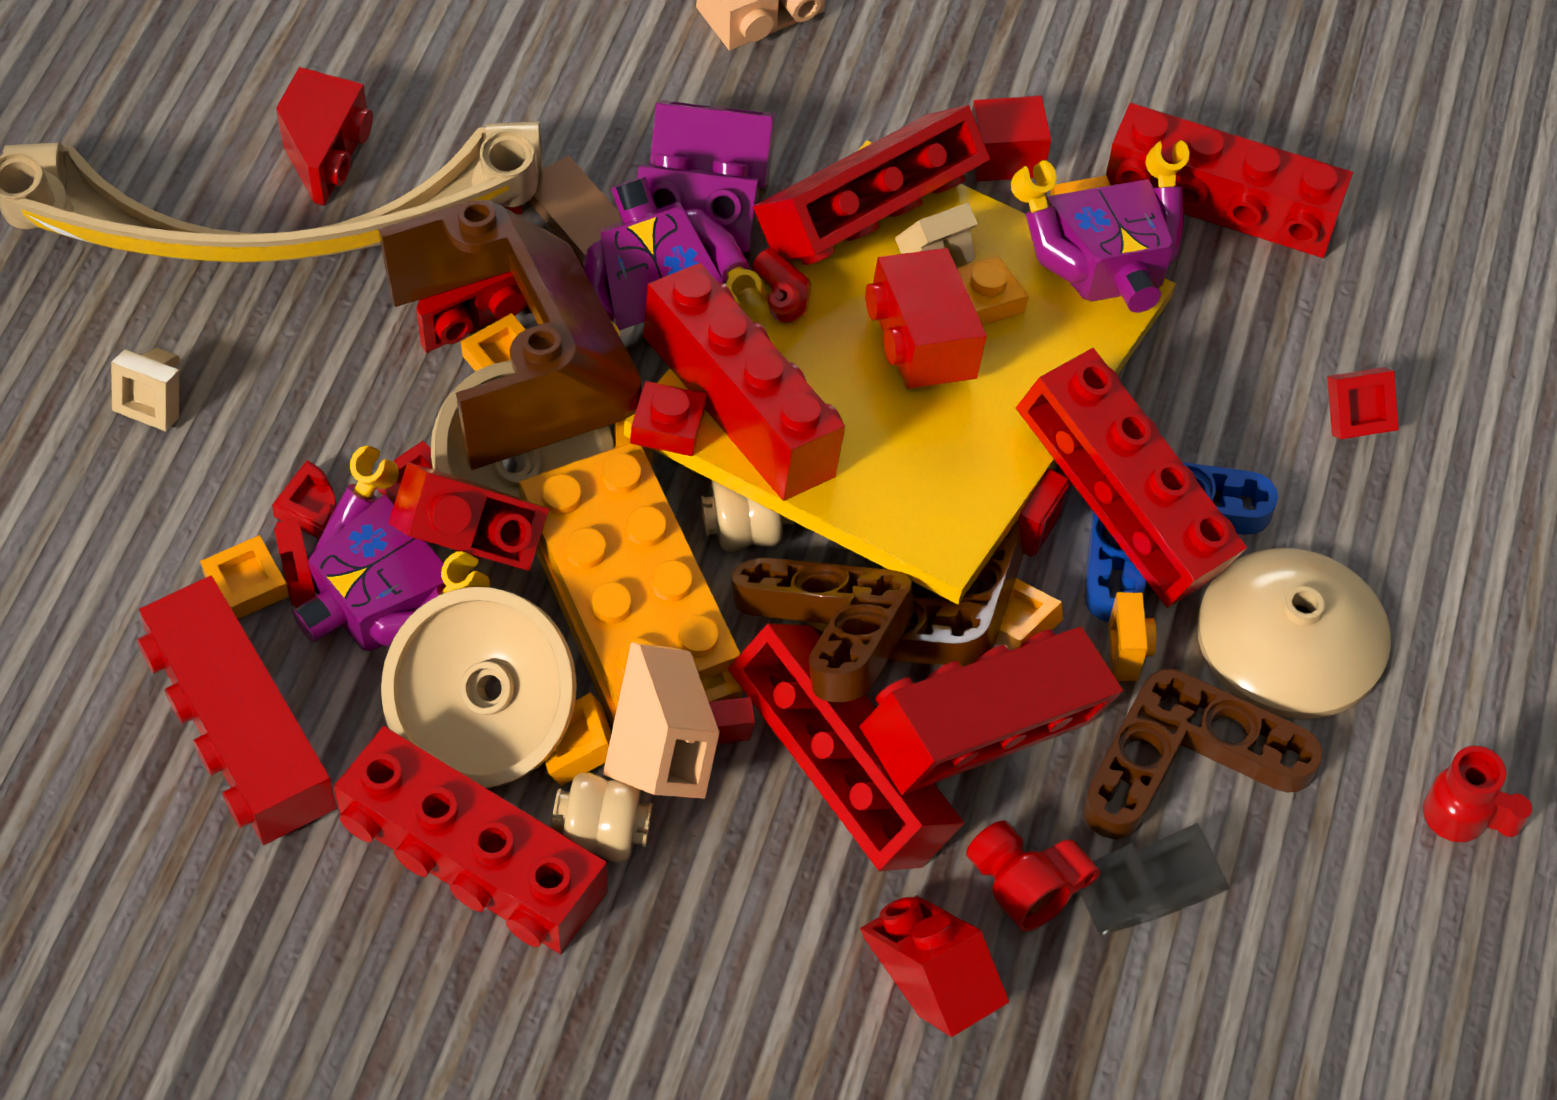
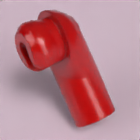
(789, 286)

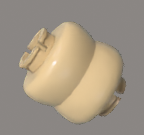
(740, 520)
(602, 816)

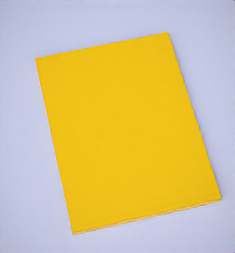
(934, 469)

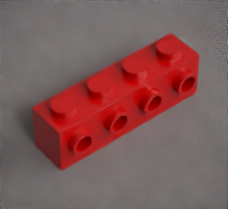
(1236, 180)
(871, 184)
(747, 381)
(1130, 477)
(988, 707)
(237, 709)
(836, 755)
(471, 841)

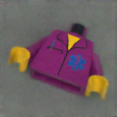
(1108, 236)
(657, 244)
(371, 572)

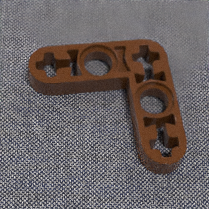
(845, 598)
(975, 614)
(1174, 729)

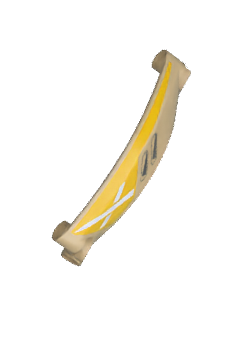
(61, 193)

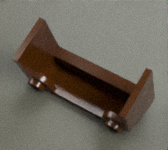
(567, 368)

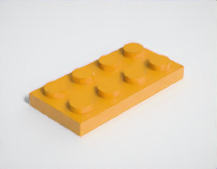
(627, 564)

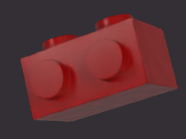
(926, 318)

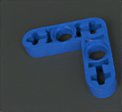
(1231, 484)

